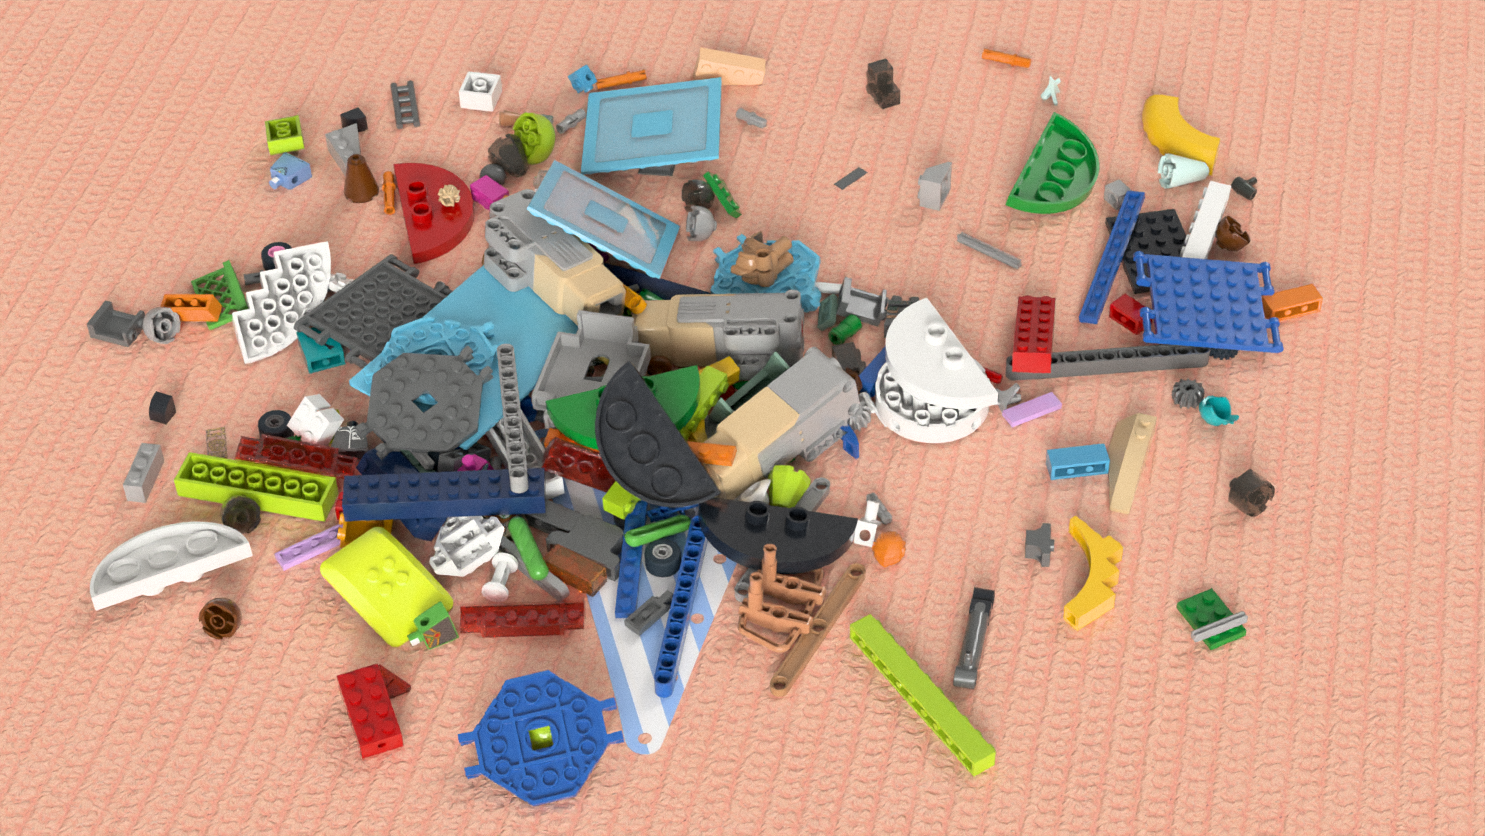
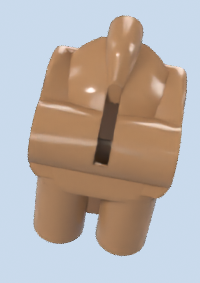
(760, 262)

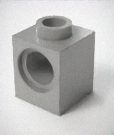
(1115, 193)

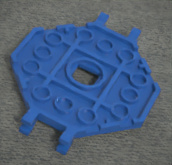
(549, 772)

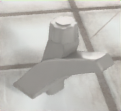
(1008, 397)

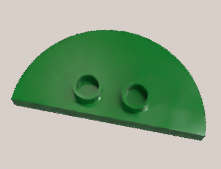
(1058, 170)
(675, 390)

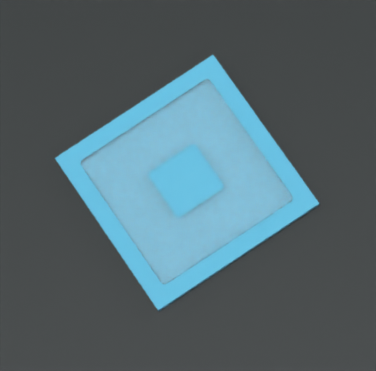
(652, 126)
(604, 219)

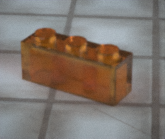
(575, 570)

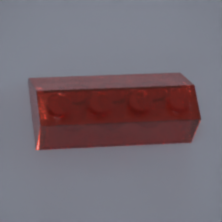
(576, 464)

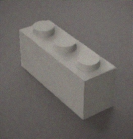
(143, 472)

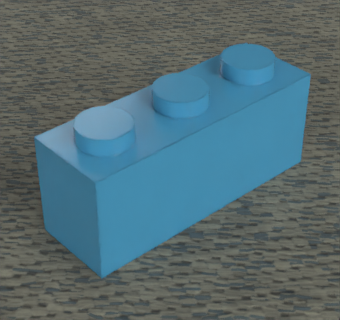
(1077, 461)

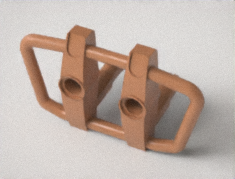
(777, 616)

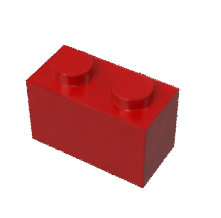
(1127, 313)

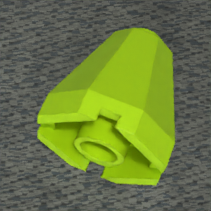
(787, 486)

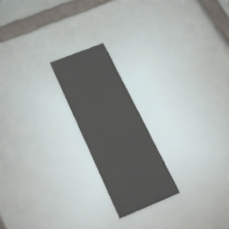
(850, 178)

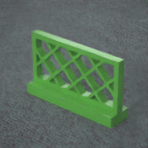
(233, 291)

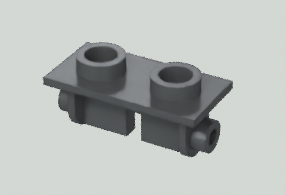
(665, 170)

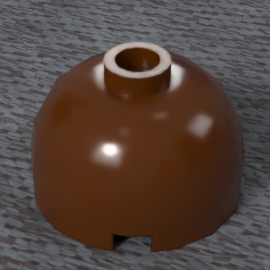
(1230, 236)
(220, 618)

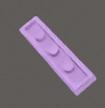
(308, 548)

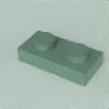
(827, 312)

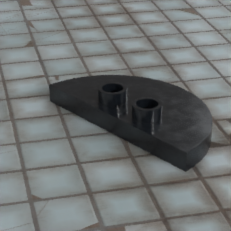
(646, 447)
(802, 537)

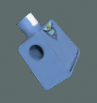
(289, 172)

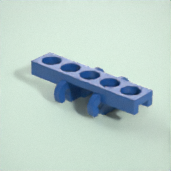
(663, 512)

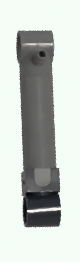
(974, 638)

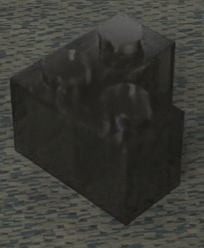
(881, 84)

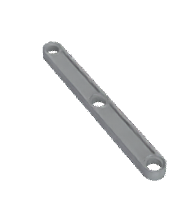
(810, 501)
(550, 584)

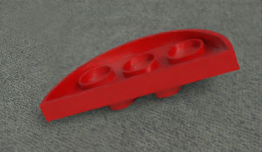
(430, 224)

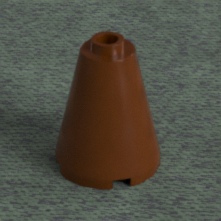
(359, 180)

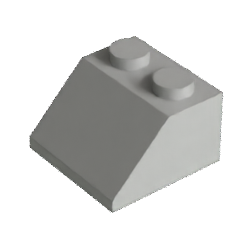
(935, 186)

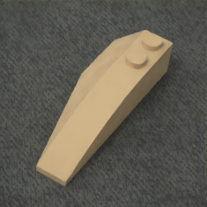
(1127, 459)

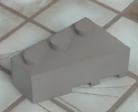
(343, 144)

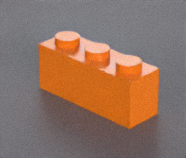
(1292, 302)
(193, 306)

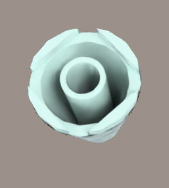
(1180, 171)

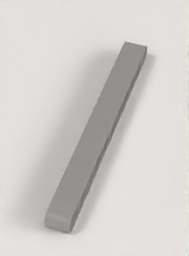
(512, 419)

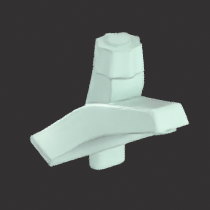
(1051, 90)

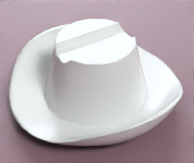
(756, 492)

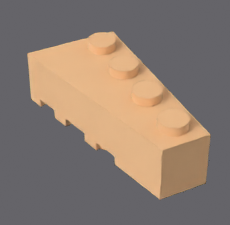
(731, 67)

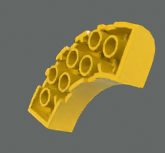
(1174, 135)

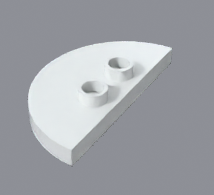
(932, 361)
(164, 558)

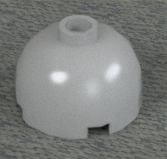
(700, 223)
(161, 325)

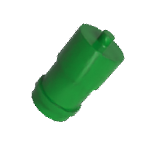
(845, 329)

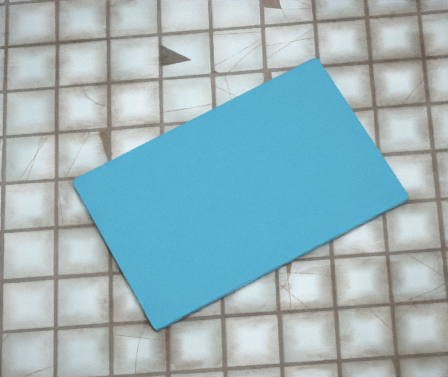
(517, 318)

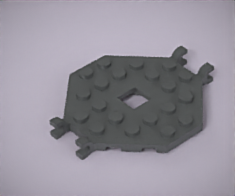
(442, 426)

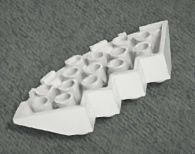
(285, 297)

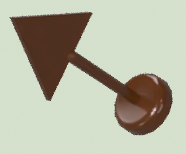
(658, 365)

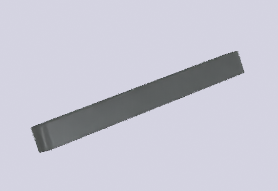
(1118, 361)

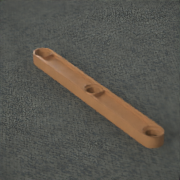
(825, 617)

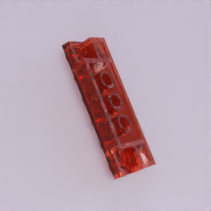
(295, 456)
(522, 618)

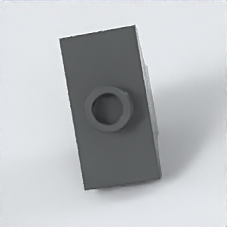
(1039, 544)

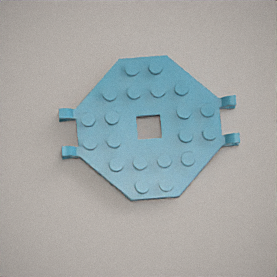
(798, 276)
(437, 338)

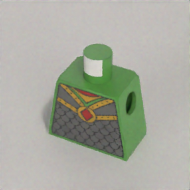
(433, 627)

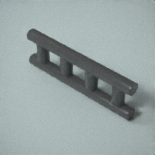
(407, 109)

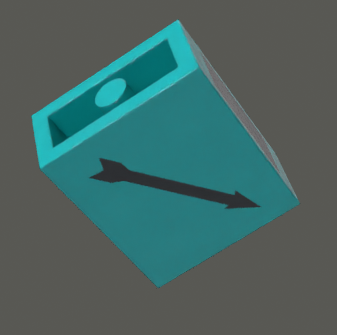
(317, 356)

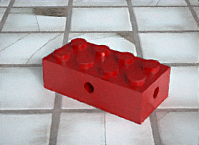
(369, 711)

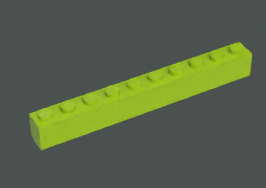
(712, 385)
(923, 695)

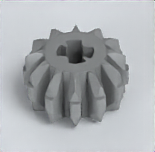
(860, 418)

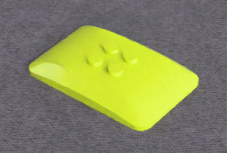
(384, 584)

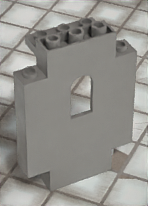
(572, 354)

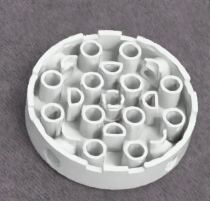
(919, 419)

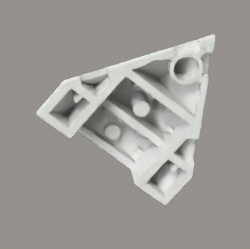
(465, 544)

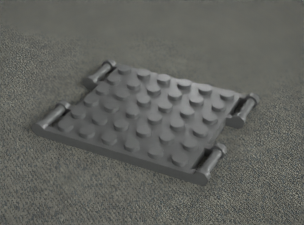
(370, 309)

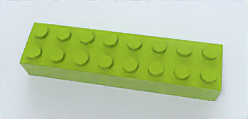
(270, 487)

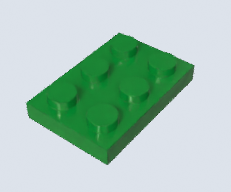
(1206, 609)

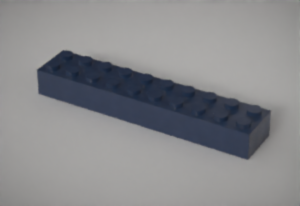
(440, 495)

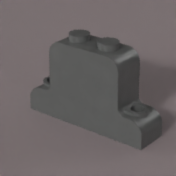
(594, 541)

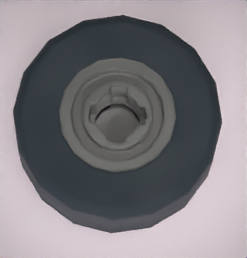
(275, 424)

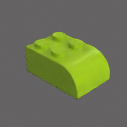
(284, 135)

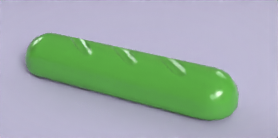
(657, 530)
(528, 548)

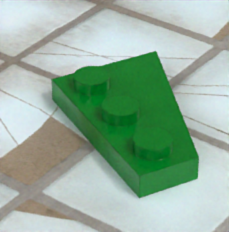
(723, 194)

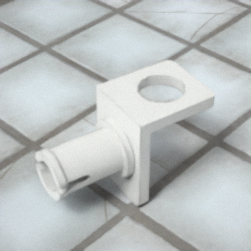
(868, 523)

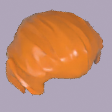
(889, 548)

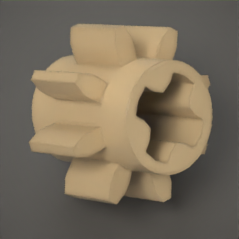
(449, 195)

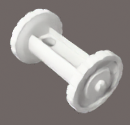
(496, 590)

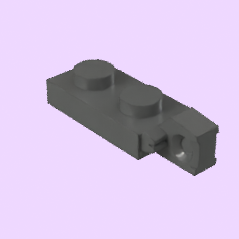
(649, 613)

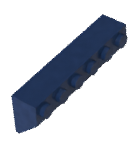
(660, 287)
(398, 463)

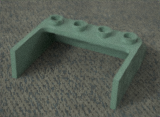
(771, 371)

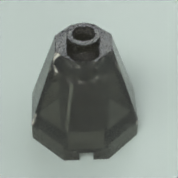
(509, 155)

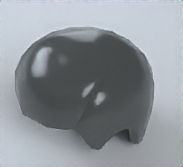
(495, 172)

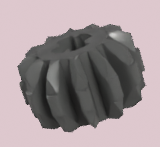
(1187, 393)

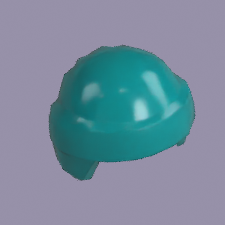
(1216, 411)

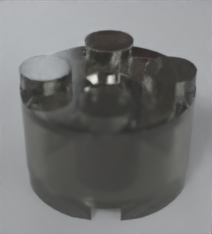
(1250, 493)

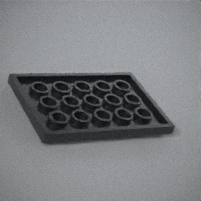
(1154, 235)

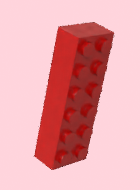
(1034, 334)

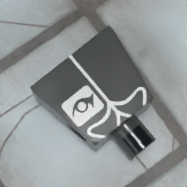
(349, 442)

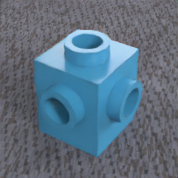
(582, 79)

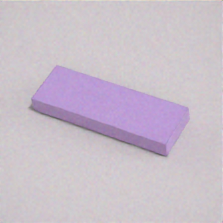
(1032, 409)

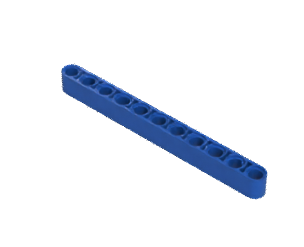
(680, 610)

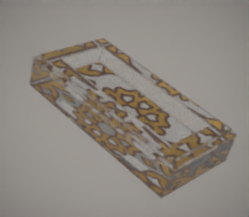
(217, 442)

